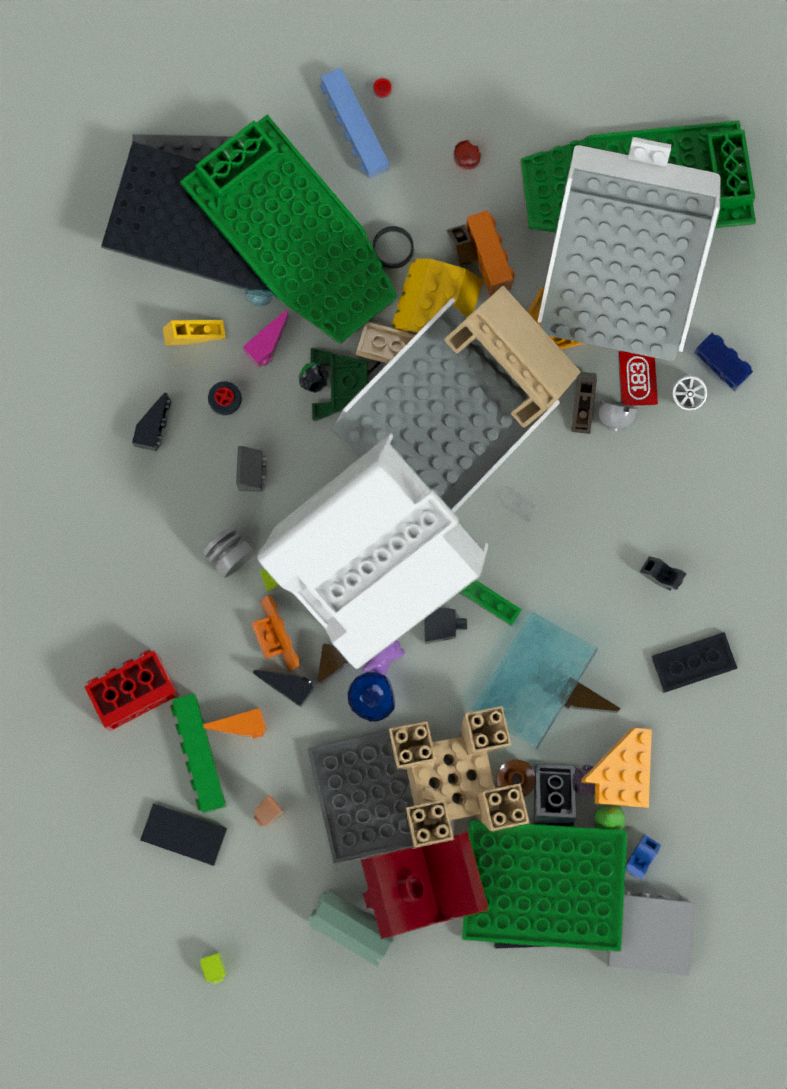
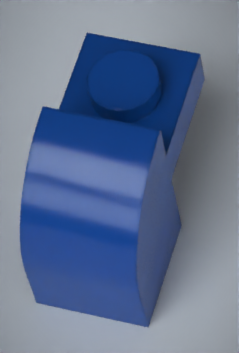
(642, 856)

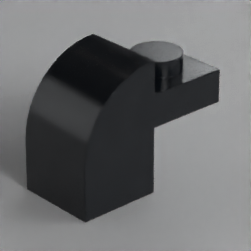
(662, 574)

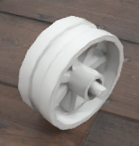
(689, 392)

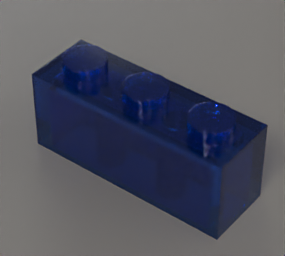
(724, 361)

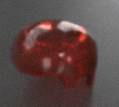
(466, 155)

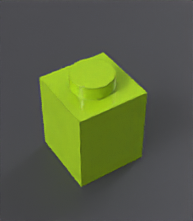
(213, 968)

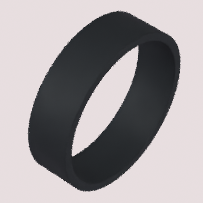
(394, 229)

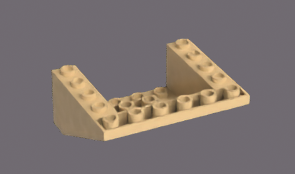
(521, 350)

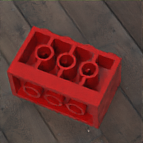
(134, 703)

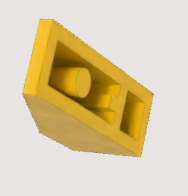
(193, 331)

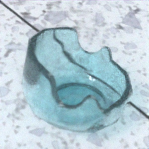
(258, 297)

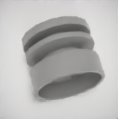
(225, 548)

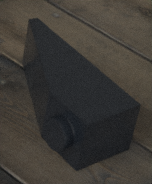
(290, 686)

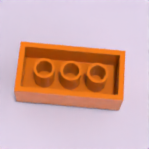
(490, 256)

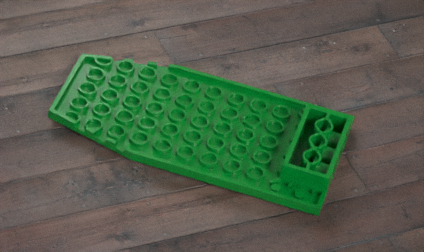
(706, 147)
(291, 229)

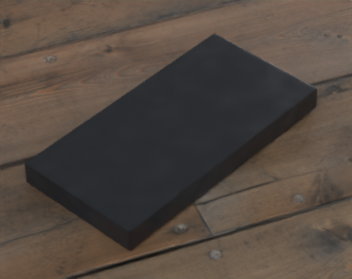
(694, 662)
(183, 834)

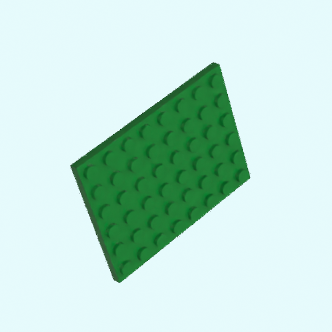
(549, 886)

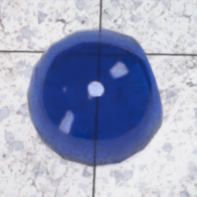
(371, 696)

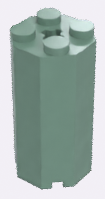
(349, 927)

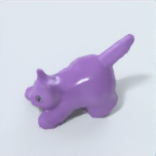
(382, 660)

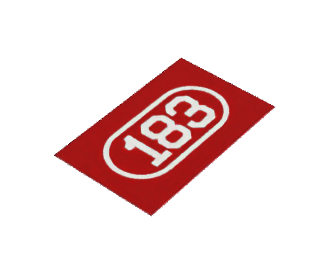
(638, 379)

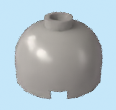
(616, 415)

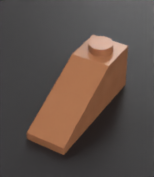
(268, 812)

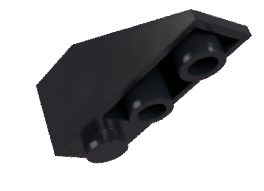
(149, 428)

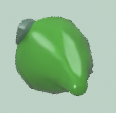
(610, 817)

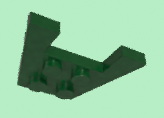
(348, 379)

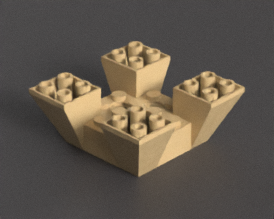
(423, 760)

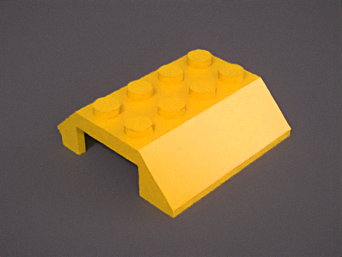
(430, 289)

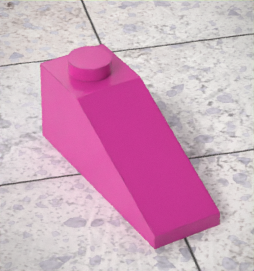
(264, 344)

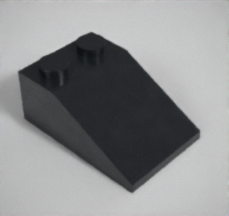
(554, 795)

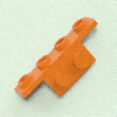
(272, 635)

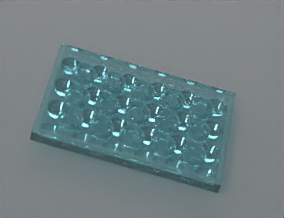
(536, 678)

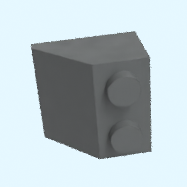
(250, 469)

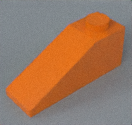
(243, 724)

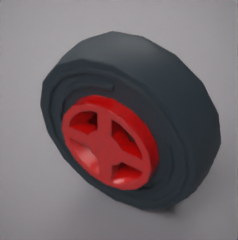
(221, 392)

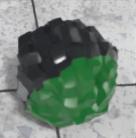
(313, 377)

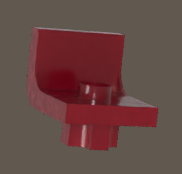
(423, 886)

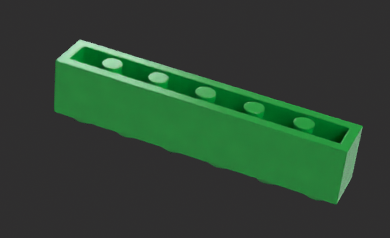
(199, 753)

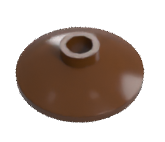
(517, 768)

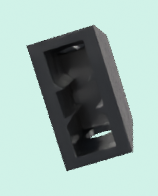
(442, 625)

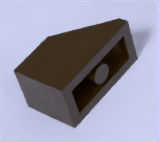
(462, 244)
(330, 663)

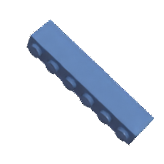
(354, 123)

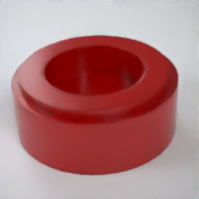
(382, 87)

